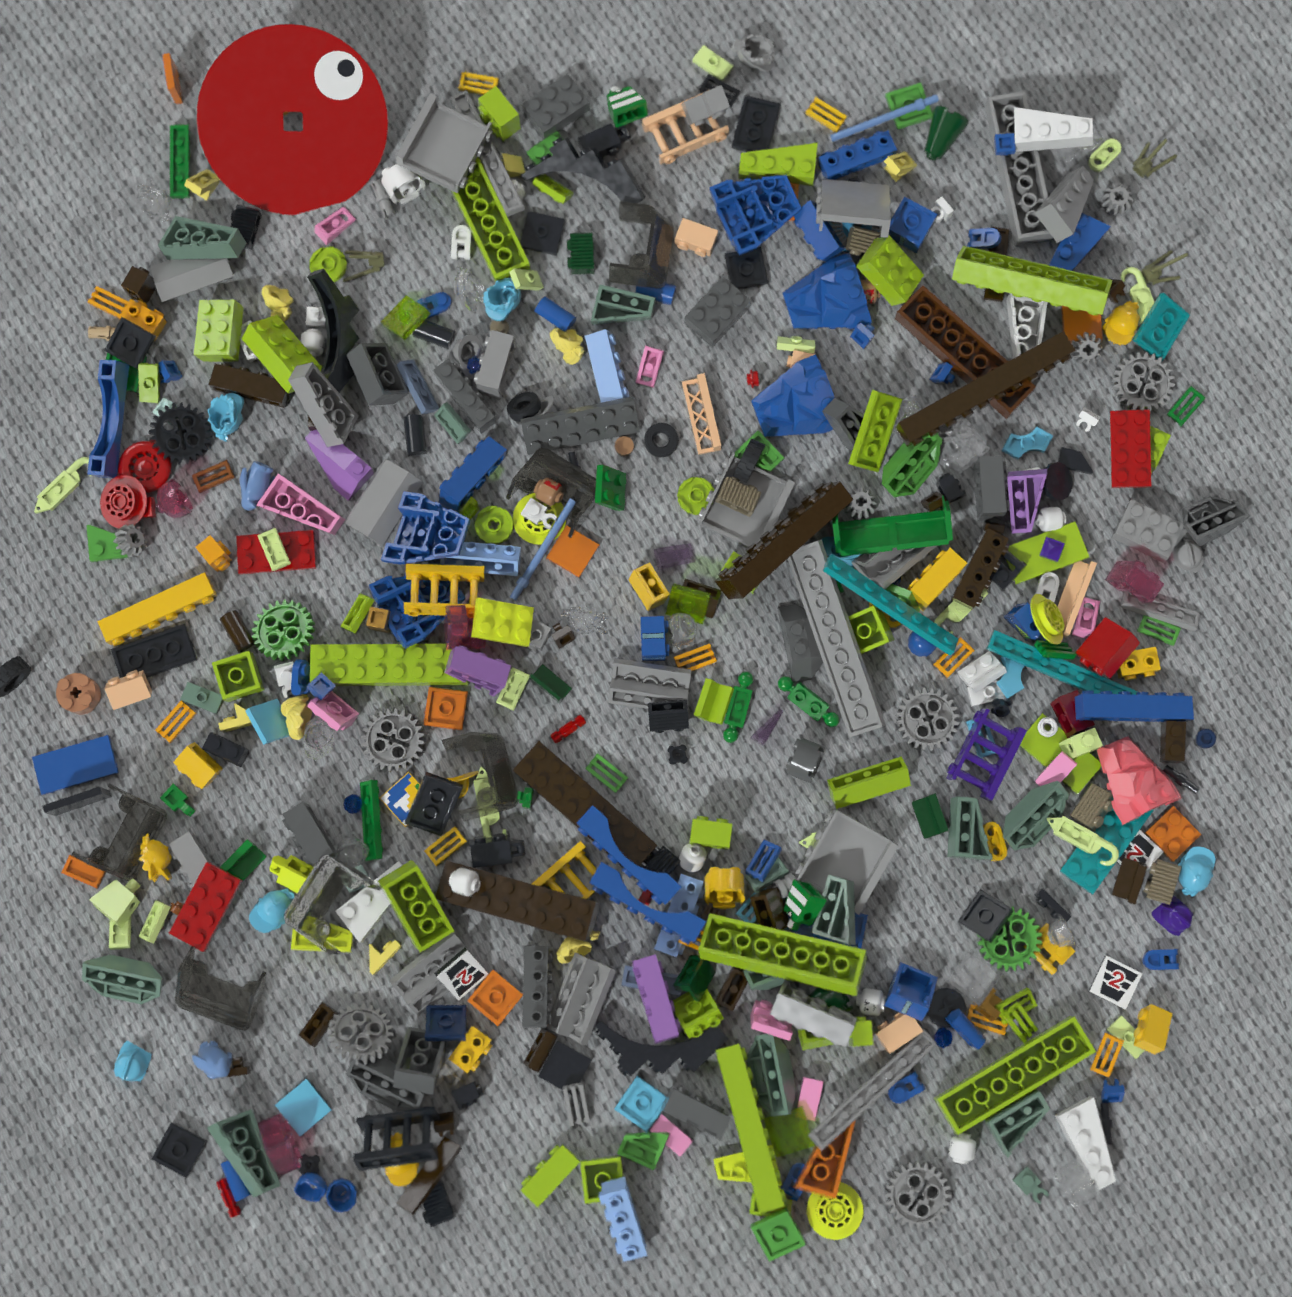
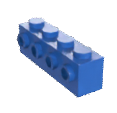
(857, 155)

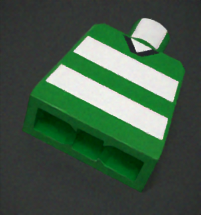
(625, 105)
(803, 904)

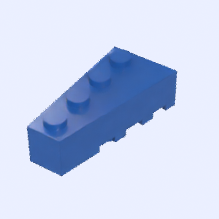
(1077, 246)
(471, 474)

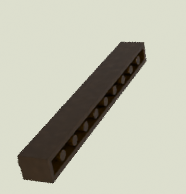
(984, 389)

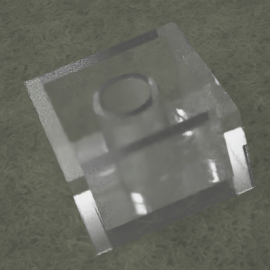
(973, 977)

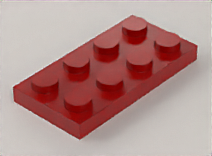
(1130, 449)
(298, 546)
(205, 906)

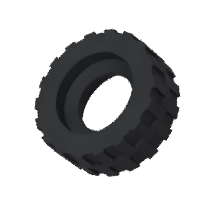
(749, 460)
(13, 674)

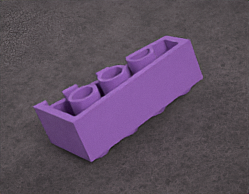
(655, 998)

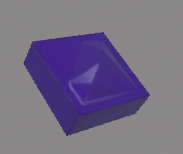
(1051, 549)

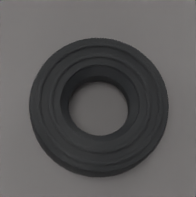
(520, 400)
(663, 428)

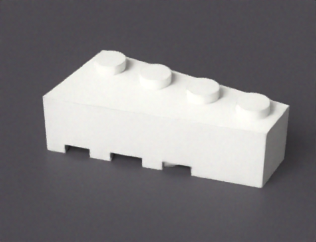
(365, 909)

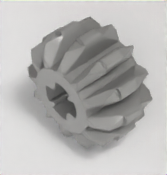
(1120, 206)
(1092, 352)
(867, 506)
(130, 540)

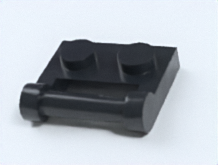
(1004, 576)

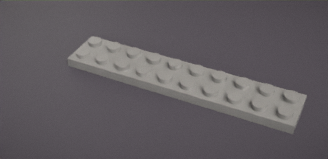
(835, 640)

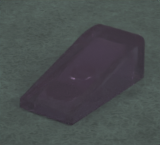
(673, 556)
(766, 729)

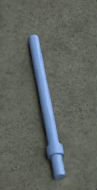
(918, 105)
(523, 581)

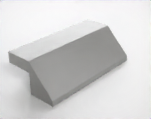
(184, 276)
(378, 505)
(889, 565)
(641, 683)
(417, 980)
(581, 998)

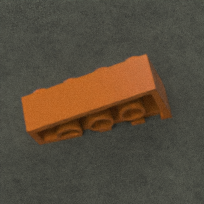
(825, 1167)

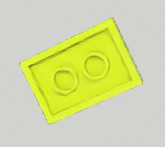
(502, 622)

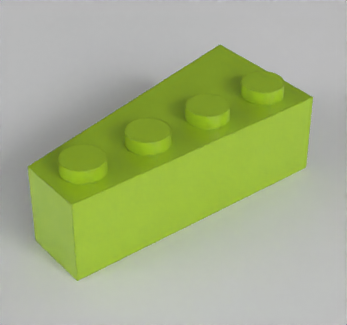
(793, 161)

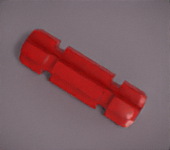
(568, 729)
(228, 1198)

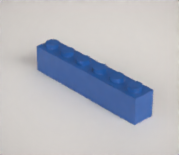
(1136, 707)

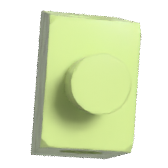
(1081, 743)
(117, 901)

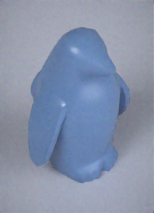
(254, 484)
(213, 1060)

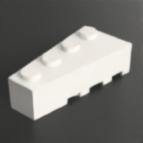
(1050, 130)
(1025, 323)
(1086, 1137)

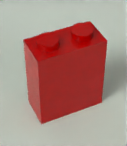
(1107, 648)

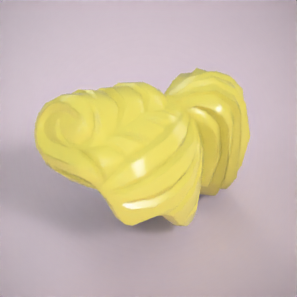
(277, 301)
(568, 344)
(297, 715)
(570, 946)

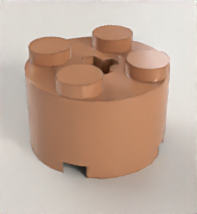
(86, 700)

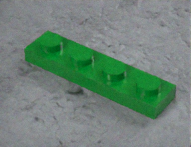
(179, 161)
(371, 819)

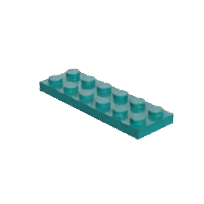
(1086, 868)

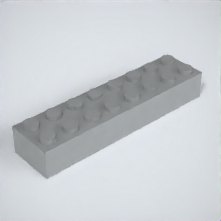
(1019, 173)

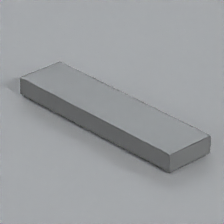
(1162, 611)

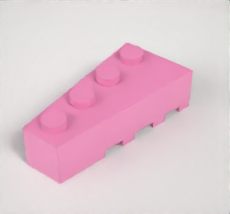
(294, 503)

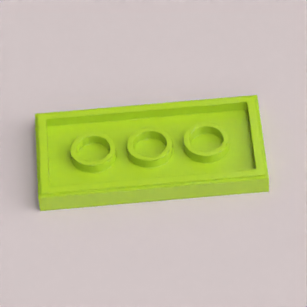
(875, 431)
(1029, 551)
(1047, 749)

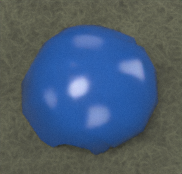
(919, 645)
(306, 1192)
(340, 1202)

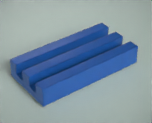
(755, 874)

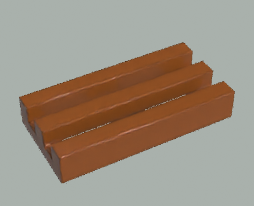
(217, 482)

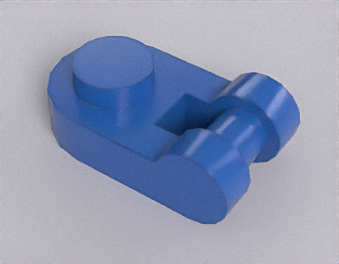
(989, 238)
(441, 302)
(300, 677)
(1155, 959)
(899, 1092)
(793, 1175)

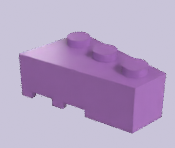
(1024, 497)
(477, 668)

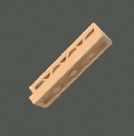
(708, 411)
(1074, 593)

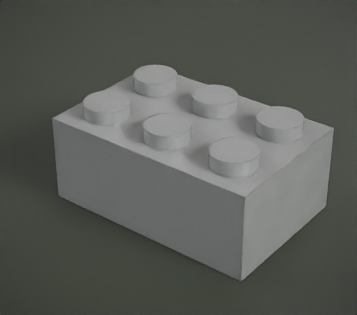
(495, 364)
(1147, 531)

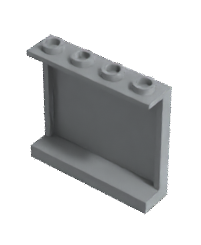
(443, 145)
(854, 204)
(736, 525)
(847, 851)

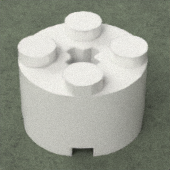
(401, 183)

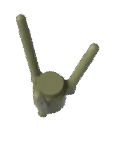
(1143, 166)
(374, 258)
(1151, 272)

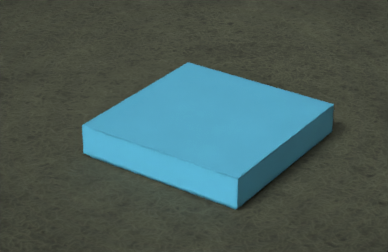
(268, 721)
(641, 1104)
(303, 1107)

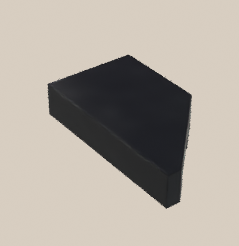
(1074, 461)

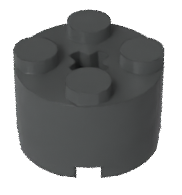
(805, 760)

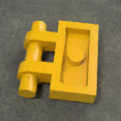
(1057, 953)

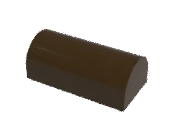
(237, 631)
(732, 989)
(318, 1024)
(540, 1050)

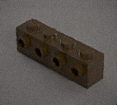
(248, 384)
(980, 569)

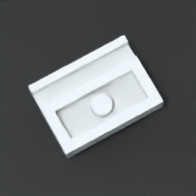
(982, 672)

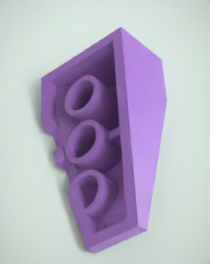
(340, 465)

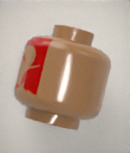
(870, 291)
(548, 491)

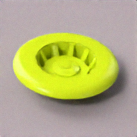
(531, 535)
(1047, 618)
(835, 1212)

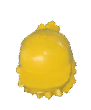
(1122, 323)
(155, 858)
(401, 1174)

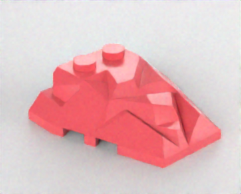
(1134, 780)

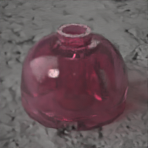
(172, 500)

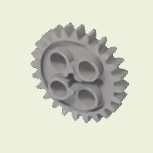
(1159, 389)
(944, 713)
(386, 756)
(345, 1025)
(934, 1204)

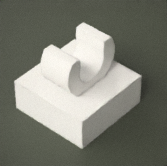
(943, 209)
(315, 317)
(1088, 417)

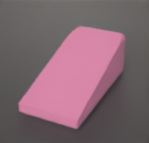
(333, 225)
(649, 365)
(1086, 619)
(1056, 770)
(810, 1096)
(677, 1139)

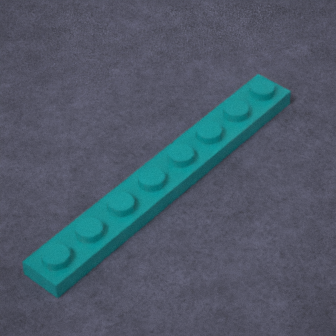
(890, 604)
(1053, 667)

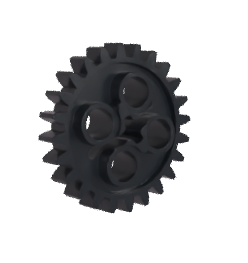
(163, 436)

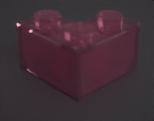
(1136, 579)
(459, 629)
(280, 1144)

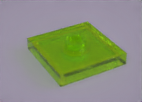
(405, 317)
(688, 601)
(789, 1132)

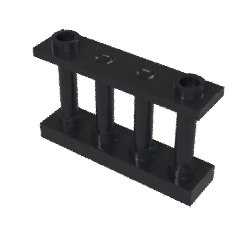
(399, 1155)

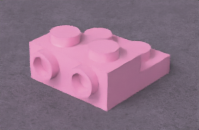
(334, 711)
(764, 1022)

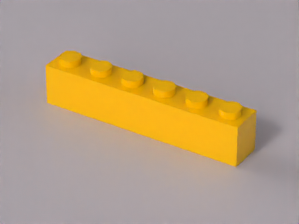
(156, 609)

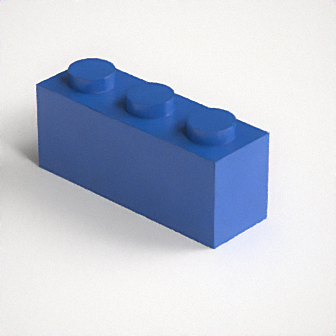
(825, 242)

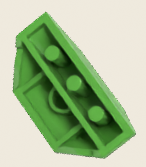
(911, 466)

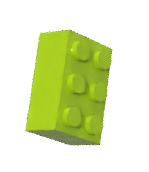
(890, 270)
(218, 330)

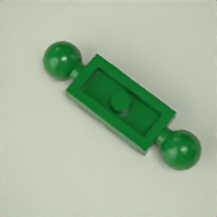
(808, 701)
(738, 707)

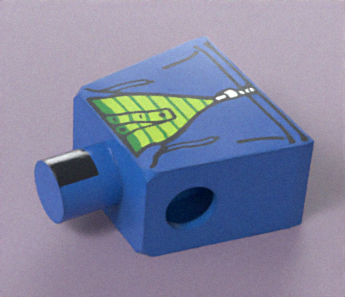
(1021, 620)

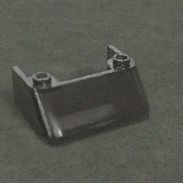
(649, 268)
(574, 482)
(502, 790)
(124, 852)
(317, 895)
(215, 997)

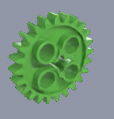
(283, 630)
(1027, 936)

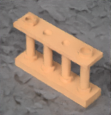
(670, 117)

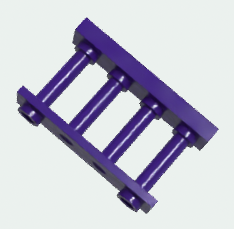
(1005, 754)

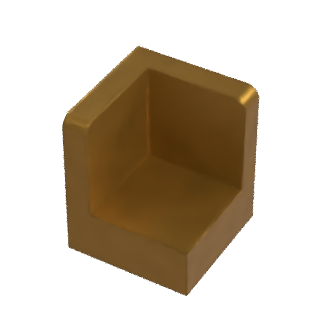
(378, 619)
(987, 1006)

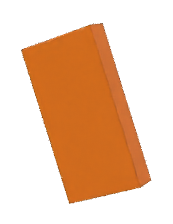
(83, 872)

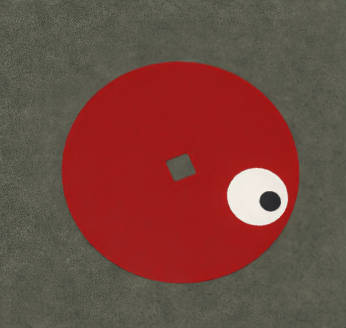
(283, 72)

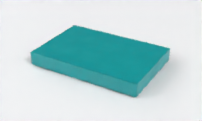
(1161, 327)

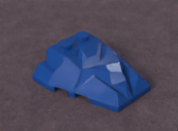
(754, 209)
(828, 297)
(795, 401)
(425, 531)
(392, 593)

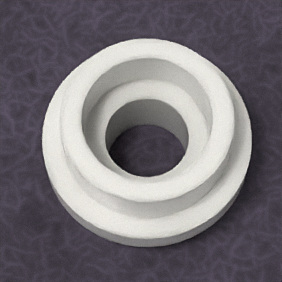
(1053, 727)

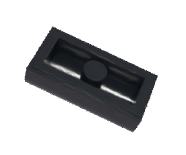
(434, 334)
(414, 434)

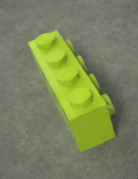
(872, 782)

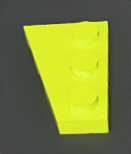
(338, 937)
(734, 1167)

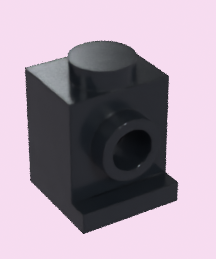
(950, 488)
(467, 1094)

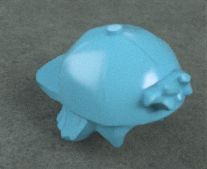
(501, 299)
(226, 414)
(1196, 870)
(270, 910)

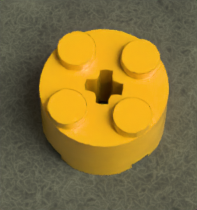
(724, 887)

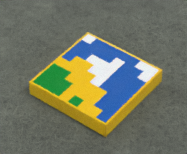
(401, 796)

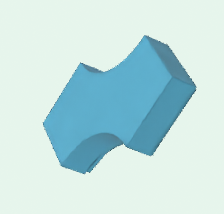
(1035, 441)
(1011, 681)

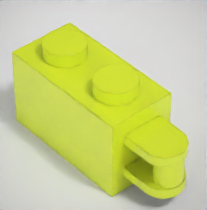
(290, 871)

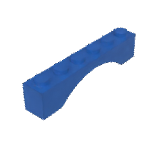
(113, 386)
(659, 884)
(684, 924)

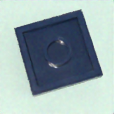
(445, 1023)

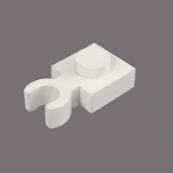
(536, 512)
(284, 676)

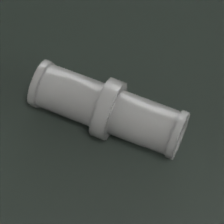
(383, 199)

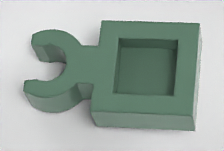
(1029, 1182)

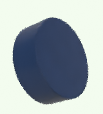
(1205, 738)

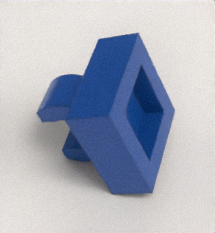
(1004, 144)
(863, 334)
(169, 371)
(942, 374)
(320, 686)
(1112, 1093)

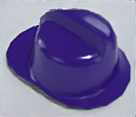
(1173, 917)

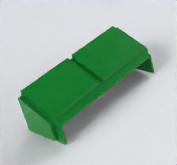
(892, 532)

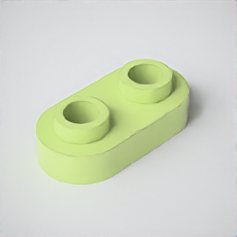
(1103, 155)

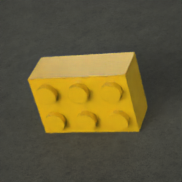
(936, 577)

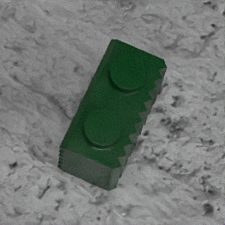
(581, 253)

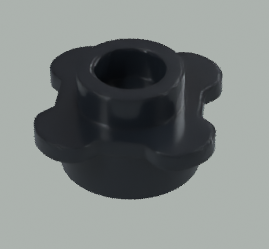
(1001, 707)
(681, 758)
(314, 1160)

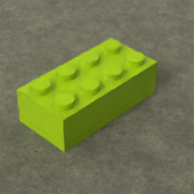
(277, 348)
(415, 906)

